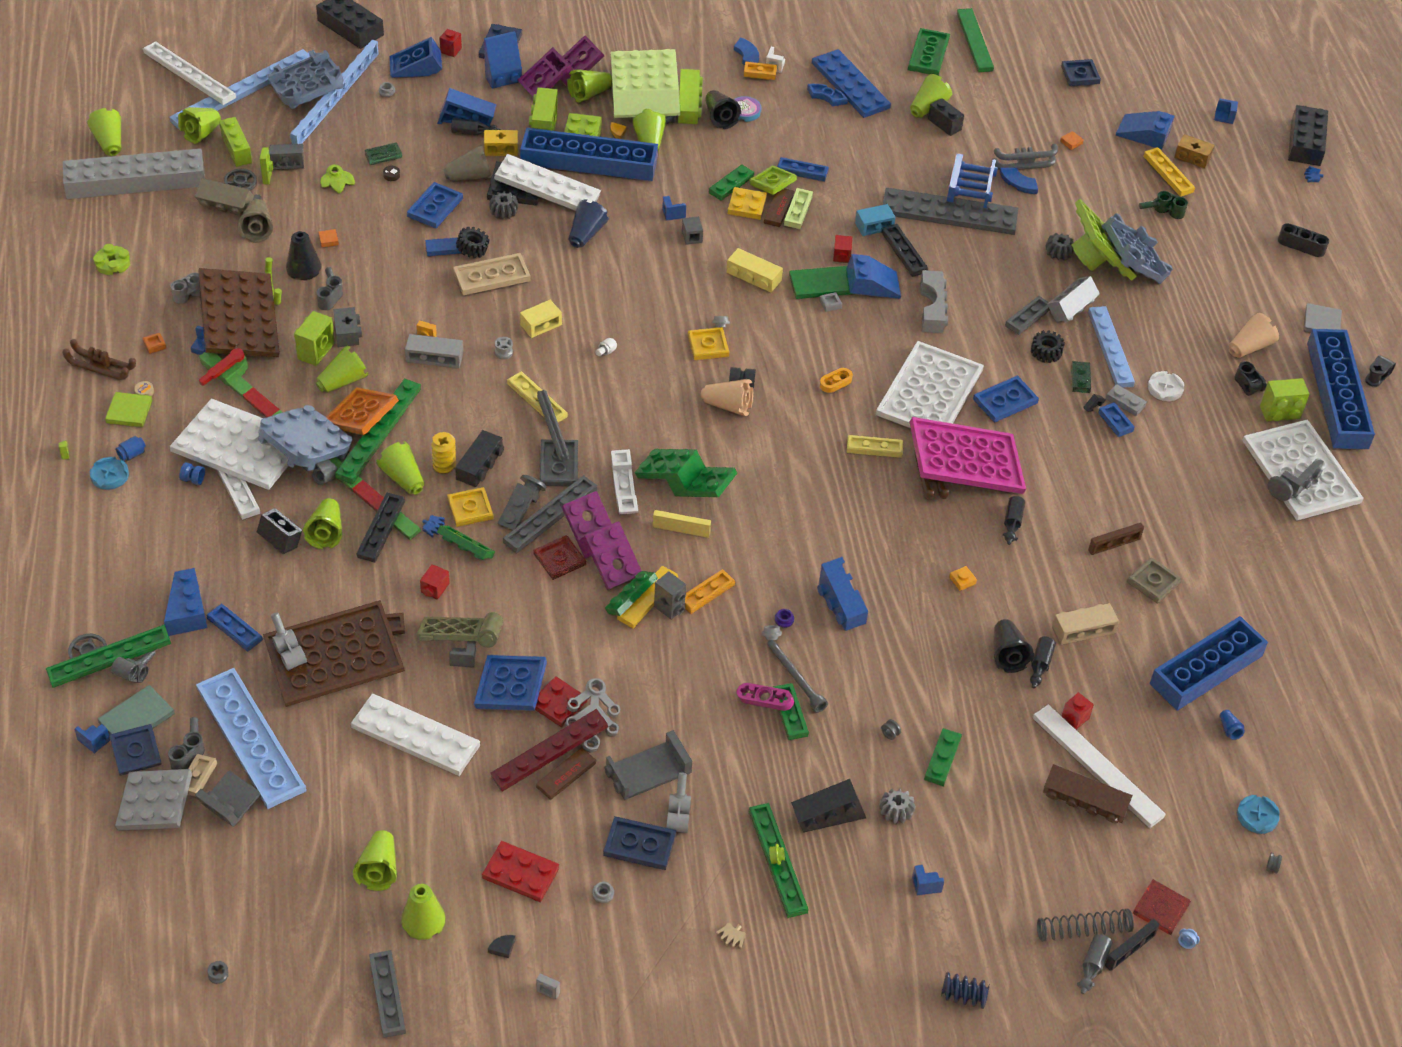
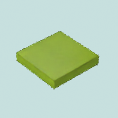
(773, 179)
(128, 409)

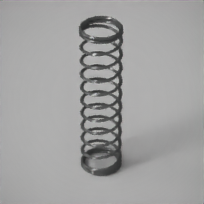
(1126, 914)

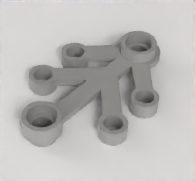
(594, 704)

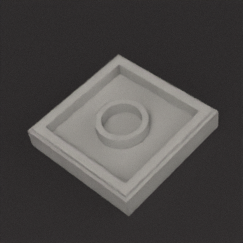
(1321, 318)

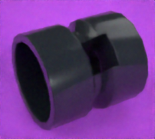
(738, 374)

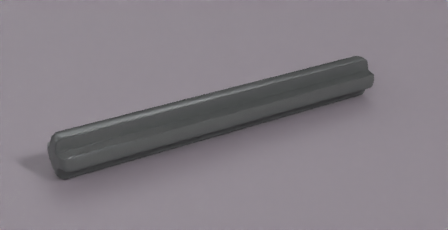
(553, 426)

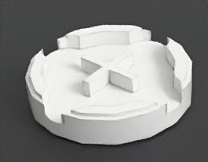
(1166, 386)

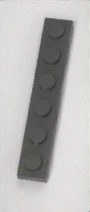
(547, 515)

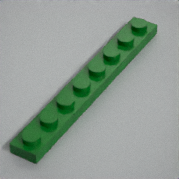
(371, 441)

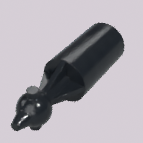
(470, 127)
(1013, 518)
(1042, 659)

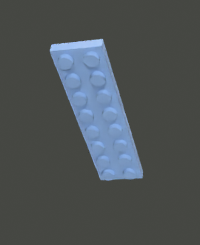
(251, 738)

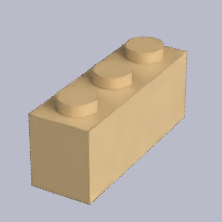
(1085, 623)

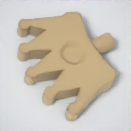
(732, 934)

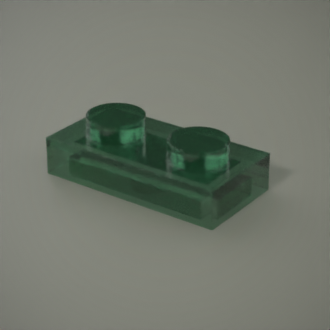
(383, 153)
(1081, 377)

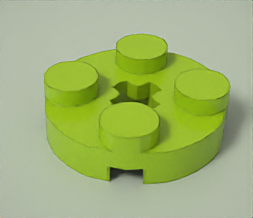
(110, 252)

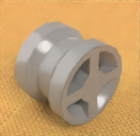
(503, 348)

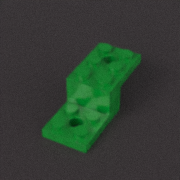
(686, 473)

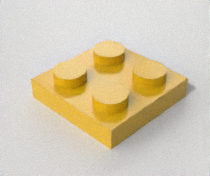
(747, 203)

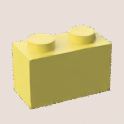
(540, 318)

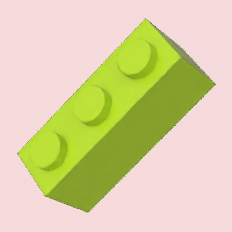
(235, 141)

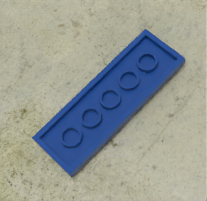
(851, 82)

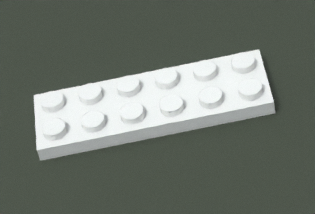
(544, 183)
(415, 734)

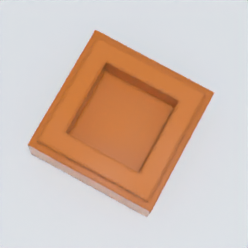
(1071, 140)
(328, 238)
(154, 343)

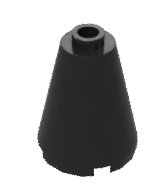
(722, 109)
(302, 257)
(1011, 648)

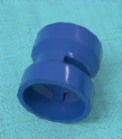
(191, 473)

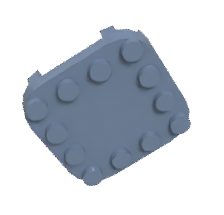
(306, 79)
(1136, 249)
(304, 437)

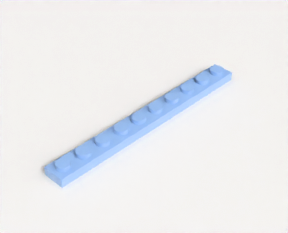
(248, 85)
(329, 100)

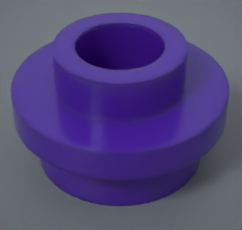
(784, 614)

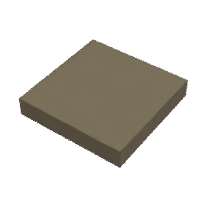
(1154, 580)

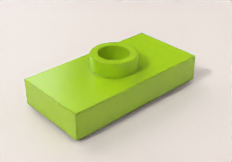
(266, 165)

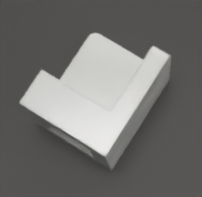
(775, 59)

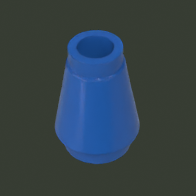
(1232, 726)

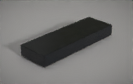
(1132, 945)

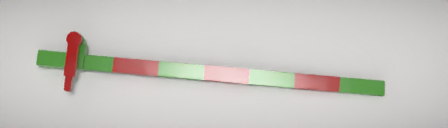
(230, 371)

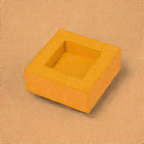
(426, 329)
(963, 578)

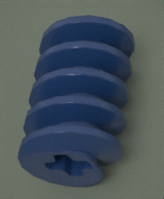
(965, 990)

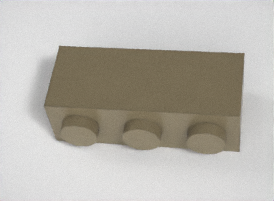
(223, 196)

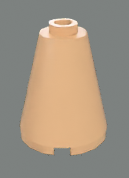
(1254, 336)
(730, 396)

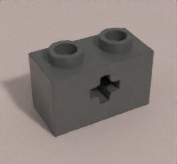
(346, 326)
(670, 595)

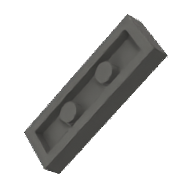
(1028, 315)

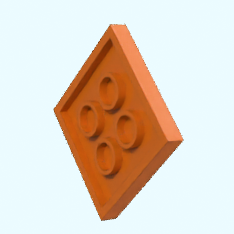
(361, 410)

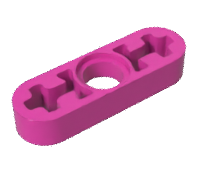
(771, 702)

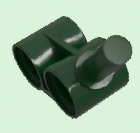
(1166, 201)

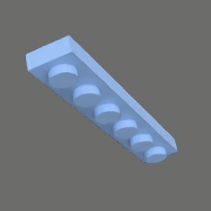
(1111, 346)

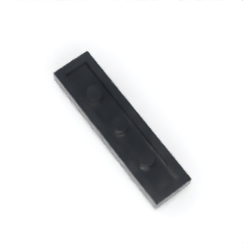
(904, 249)
(380, 527)

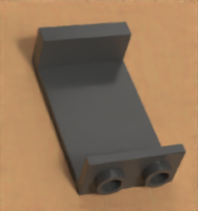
(649, 767)

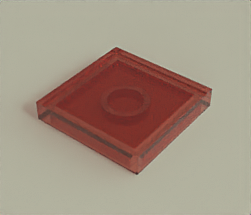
(559, 557)
(1162, 905)

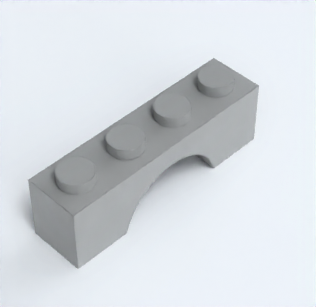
(933, 287)

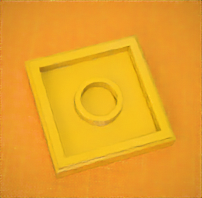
(708, 343)
(470, 507)

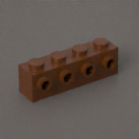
(1087, 794)

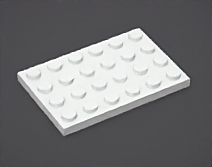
(929, 386)
(230, 443)
(1294, 450)

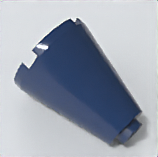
(587, 222)

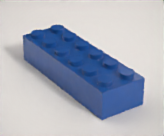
(1208, 663)

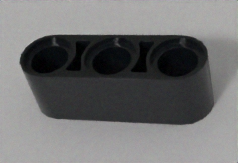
(1303, 240)

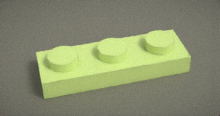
(798, 208)

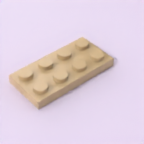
(491, 274)

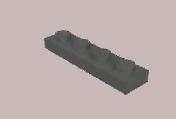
(387, 994)

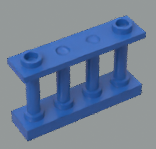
(957, 182)

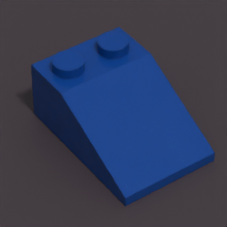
(417, 60)
(502, 60)
(1146, 128)
(871, 277)

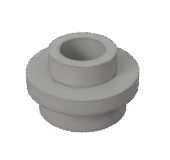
(386, 89)
(721, 321)
(771, 632)
(603, 887)

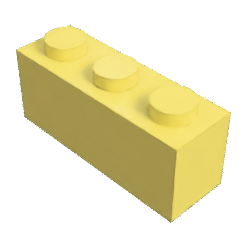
(754, 270)

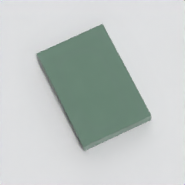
(138, 710)

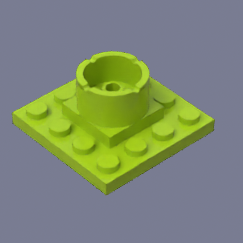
(1094, 245)

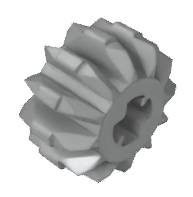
(897, 805)

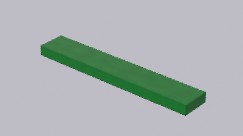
(975, 40)
(105, 656)
(782, 874)

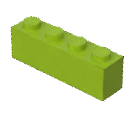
(690, 96)

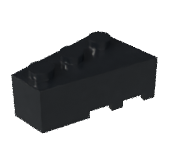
(829, 807)

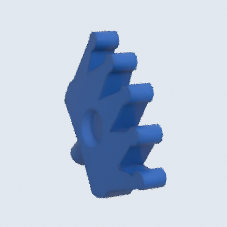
(1313, 174)
(432, 525)

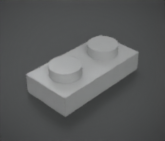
(1126, 400)

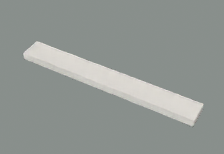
(189, 73)
(1097, 764)

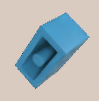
(872, 219)

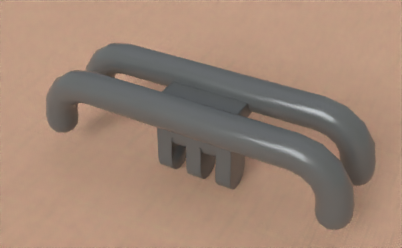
(1026, 159)

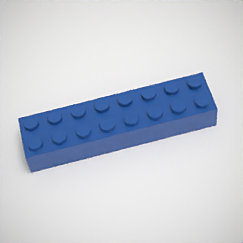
(589, 154)
(1340, 389)

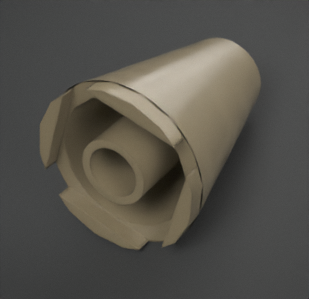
(468, 166)
(255, 222)

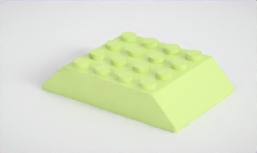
(645, 82)

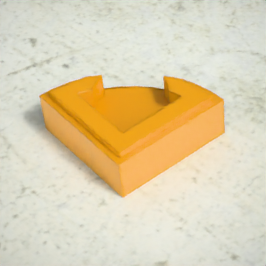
(618, 130)

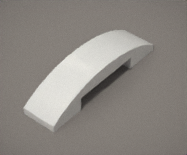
(623, 482)

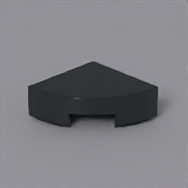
(1093, 402)
(502, 946)

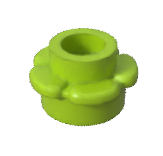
(776, 854)

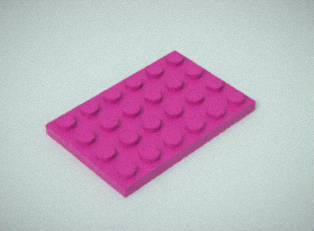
(967, 455)

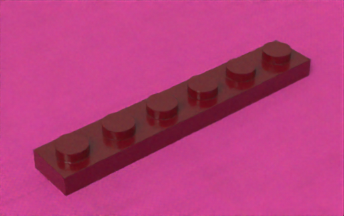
(549, 750)

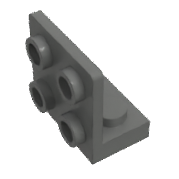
(287, 156)
(229, 798)

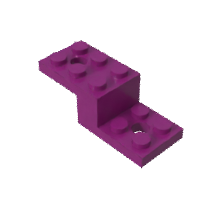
(555, 67)
(601, 540)

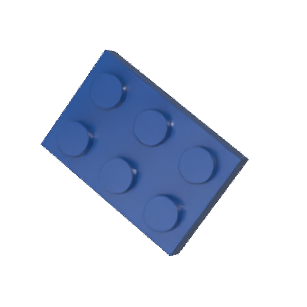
(435, 205)
(1005, 398)

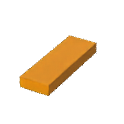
(708, 591)

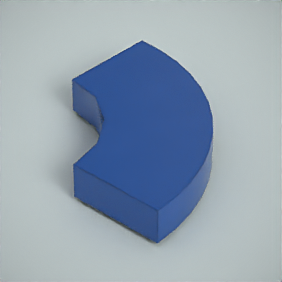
(747, 51)
(821, 91)
(1021, 182)

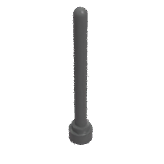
(817, 702)

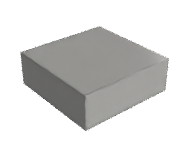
(830, 302)
(548, 986)

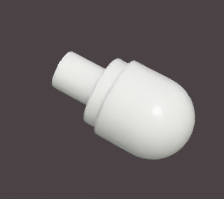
(606, 347)

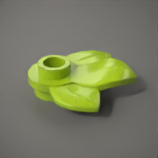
(336, 180)

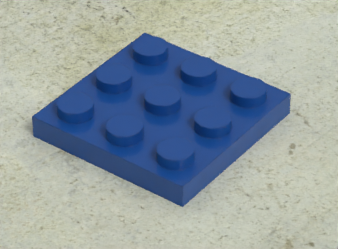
(510, 682)

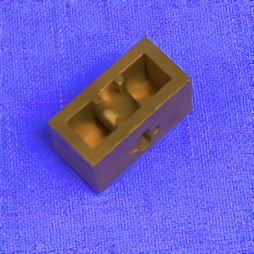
(1194, 151)

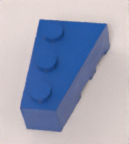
(466, 107)
(840, 595)
(184, 605)

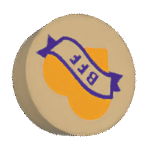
(144, 388)

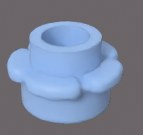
(1188, 938)

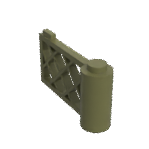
(483, 630)

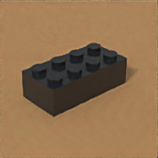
(350, 21)
(1308, 135)

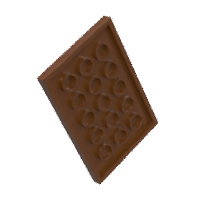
(238, 312)
(339, 653)

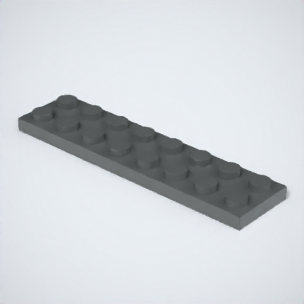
(956, 213)

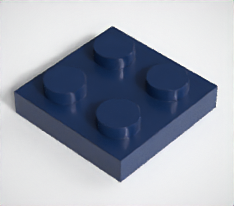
(1080, 72)
(135, 749)

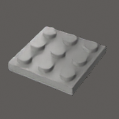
(154, 799)

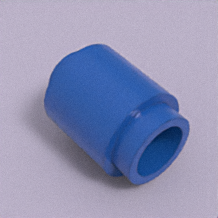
(130, 448)

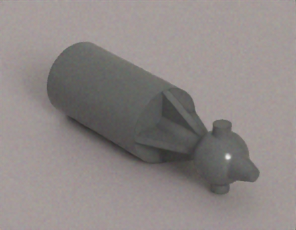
(1094, 961)

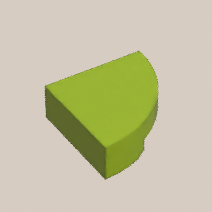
(64, 450)

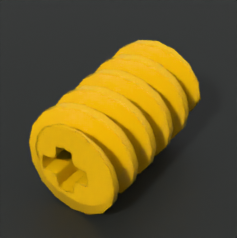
(443, 452)

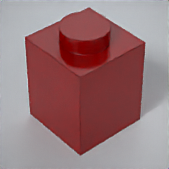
(450, 42)
(842, 248)
(434, 581)
(1077, 710)

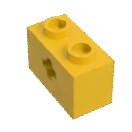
(500, 142)

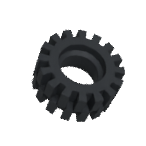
(474, 249)
(1050, 339)

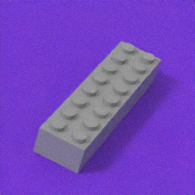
(133, 173)

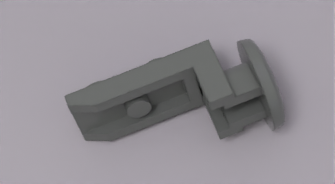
(1289, 485)
(520, 501)

